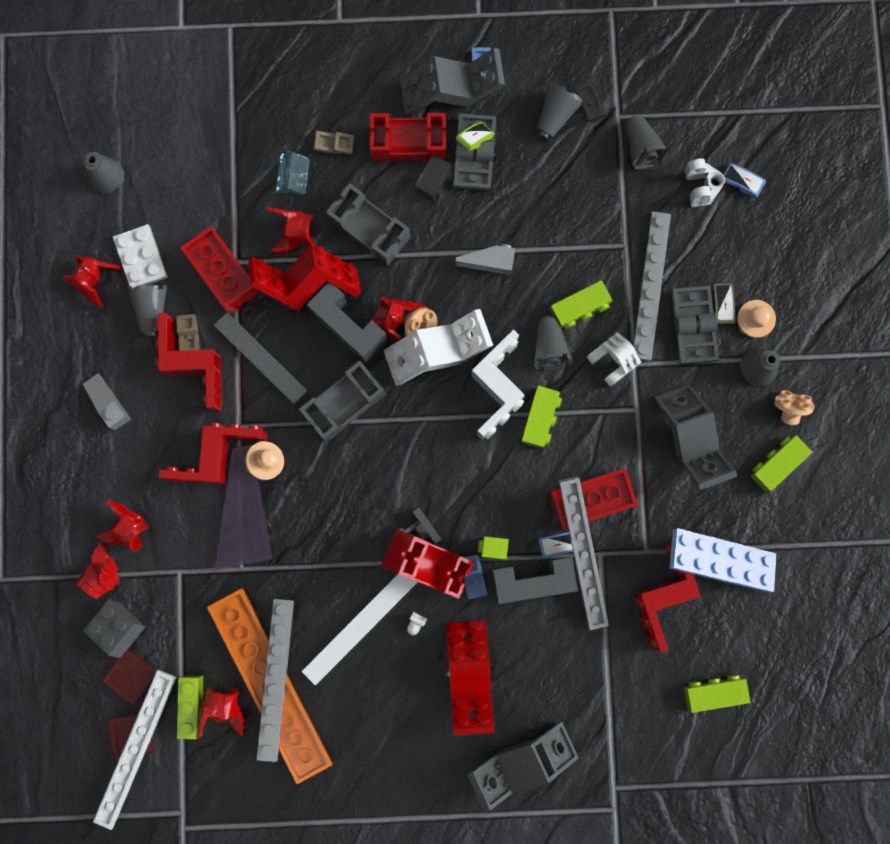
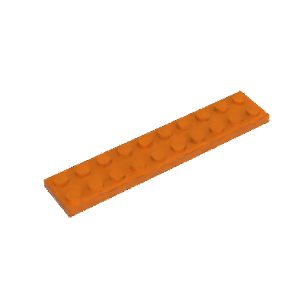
(249, 649)

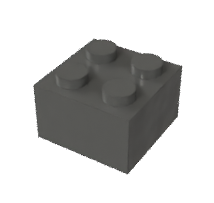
(114, 628)

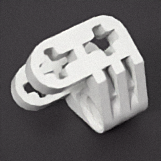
(706, 194)
(621, 352)

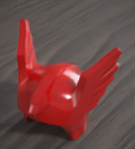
(294, 229)
(87, 275)
(391, 315)
(126, 529)
(99, 574)
(221, 708)

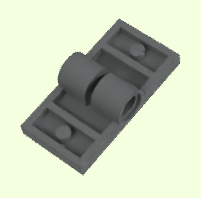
(474, 167)
(695, 324)

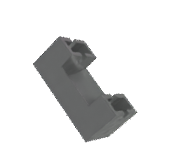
(368, 225)
(326, 309)
(343, 402)
(560, 581)

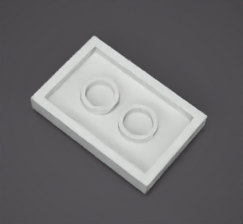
(140, 256)

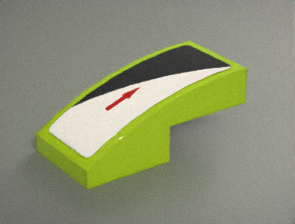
(475, 135)

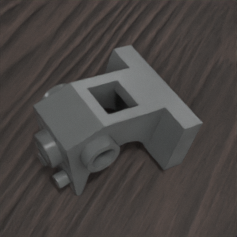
(423, 527)

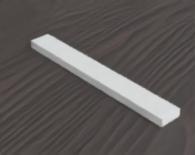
(358, 628)
(134, 749)

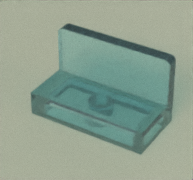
(293, 173)

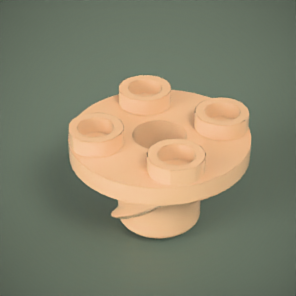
(419, 319)
(756, 319)
(793, 406)
(264, 460)

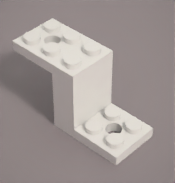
(438, 347)
(498, 385)

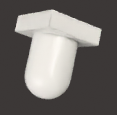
(416, 623)

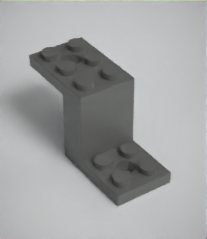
(452, 81)
(695, 436)
(523, 766)

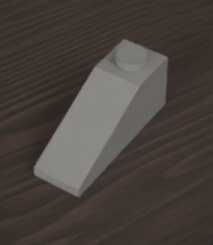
(492, 259)
(106, 402)

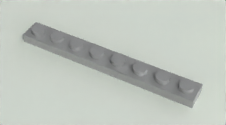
(651, 285)
(583, 552)
(275, 680)

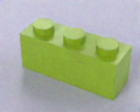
(581, 305)
(541, 417)
(780, 463)
(493, 548)
(716, 693)
(189, 706)

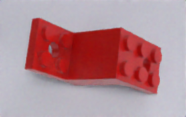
(303, 276)
(188, 362)
(214, 454)
(662, 597)
(470, 678)

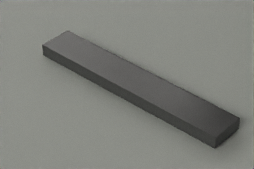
(260, 358)

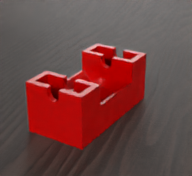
(407, 137)
(220, 270)
(601, 497)
(427, 563)

